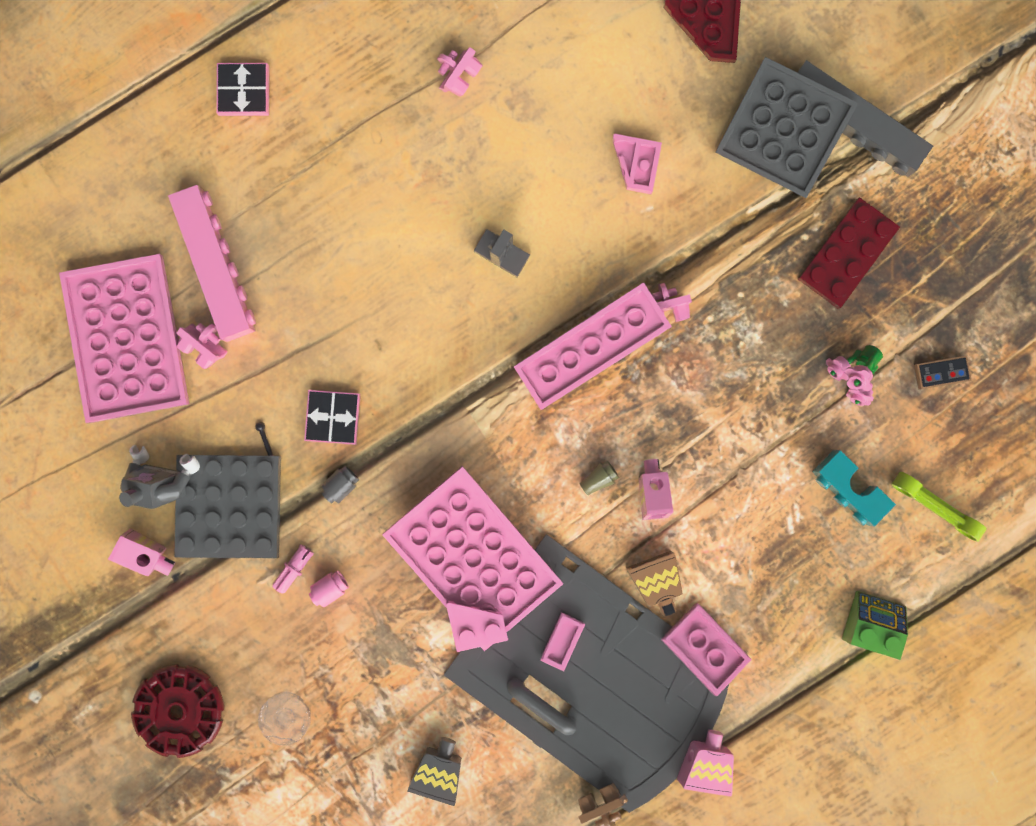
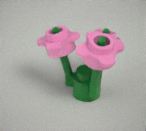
(858, 377)

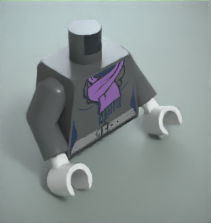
(153, 485)

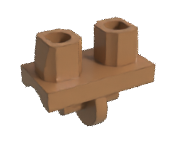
(612, 801)

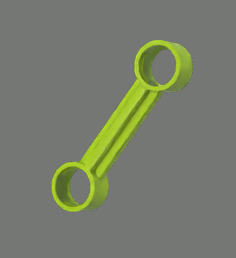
(914, 489)

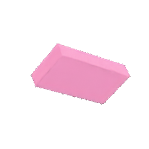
(562, 641)

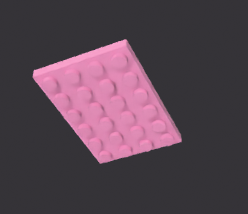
(124, 338)
(472, 551)

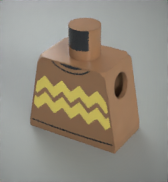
(658, 581)

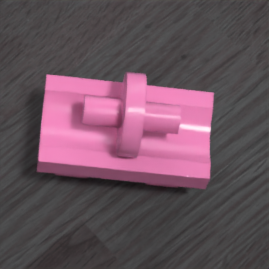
(465, 62)
(679, 305)
(204, 341)

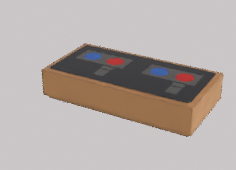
(942, 372)

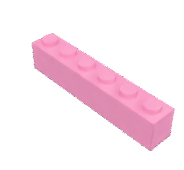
(212, 263)

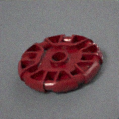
(191, 703)

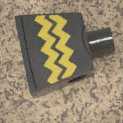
(438, 773)

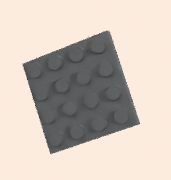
(786, 127)
(230, 508)

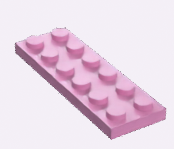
(592, 346)

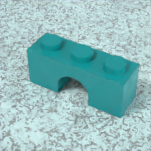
(836, 473)

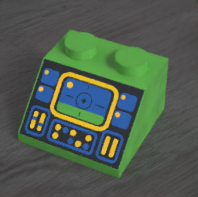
(877, 625)

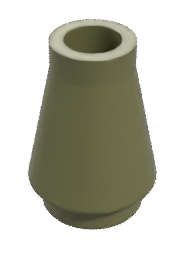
(599, 478)

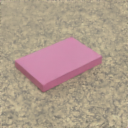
(706, 649)

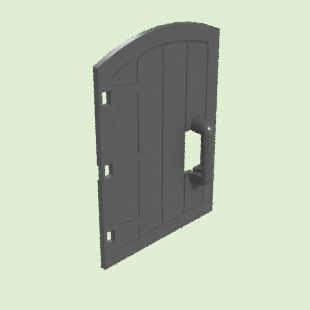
(626, 688)

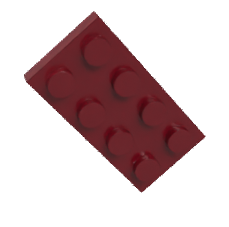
(849, 253)

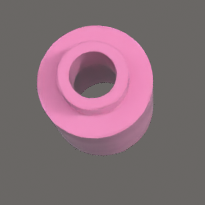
(328, 589)

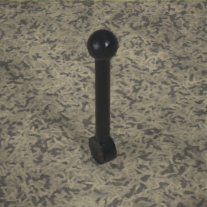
(260, 426)

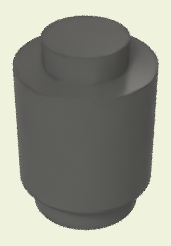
(339, 485)

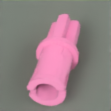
(292, 569)

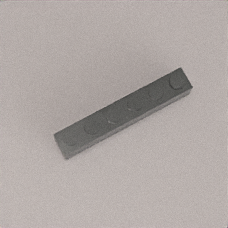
(876, 130)

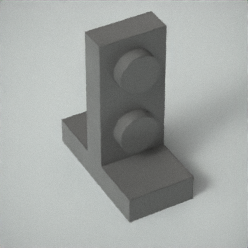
(502, 252)

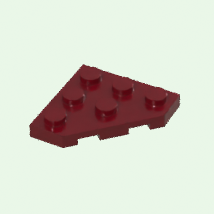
(710, 25)

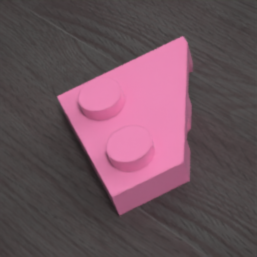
(637, 161)
(475, 626)

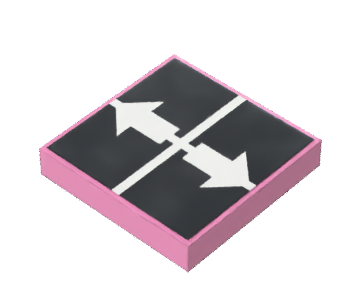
(243, 89)
(332, 417)

